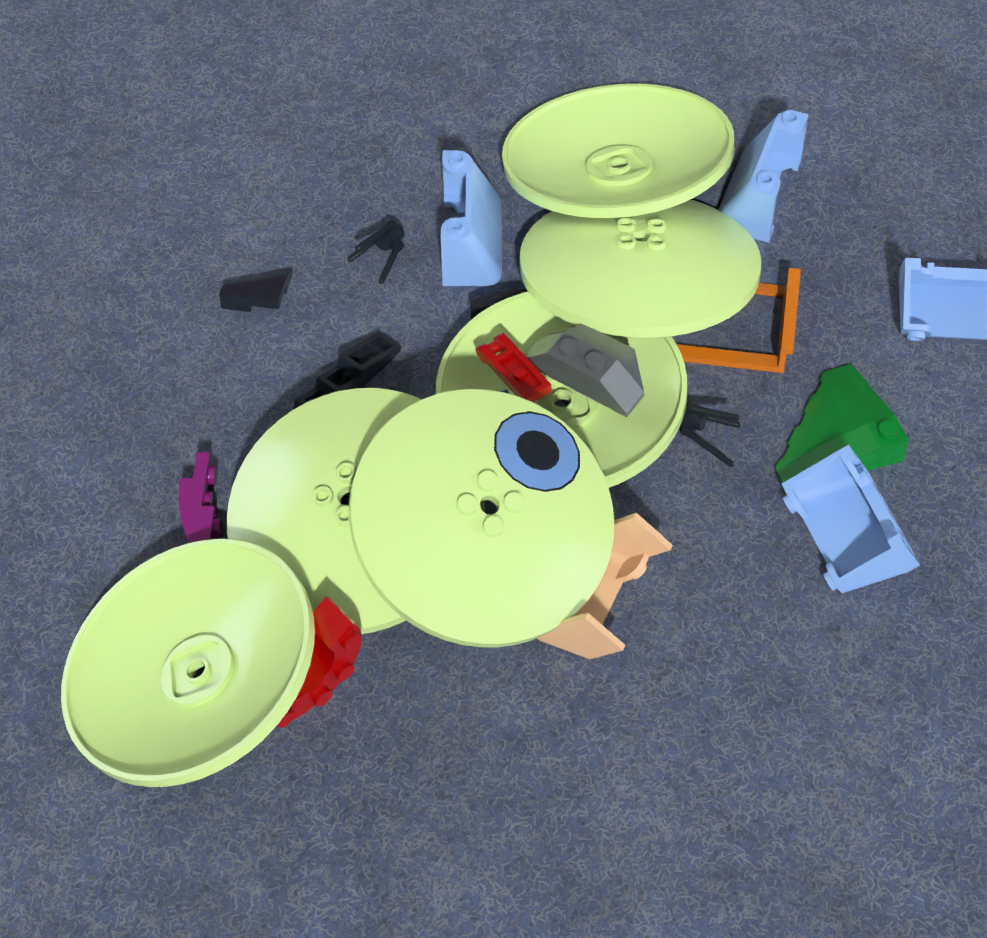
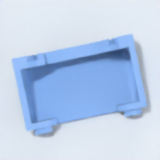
(756, 179)
(473, 239)
(942, 301)
(849, 522)

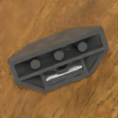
(591, 365)

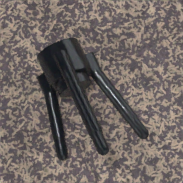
(386, 238)
(696, 418)

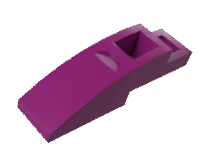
(196, 502)

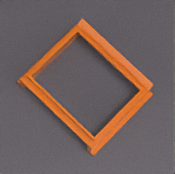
(755, 360)

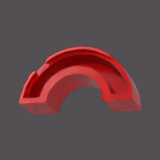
(332, 661)

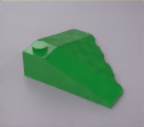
(844, 414)

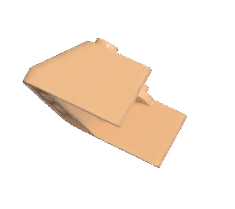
(631, 549)

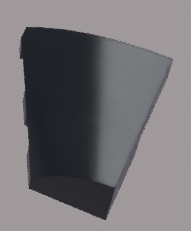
(257, 291)

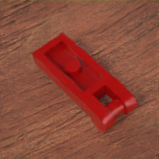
(514, 368)

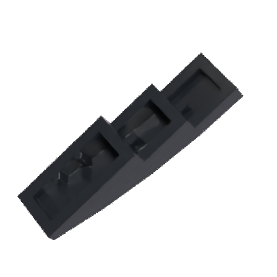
(354, 367)

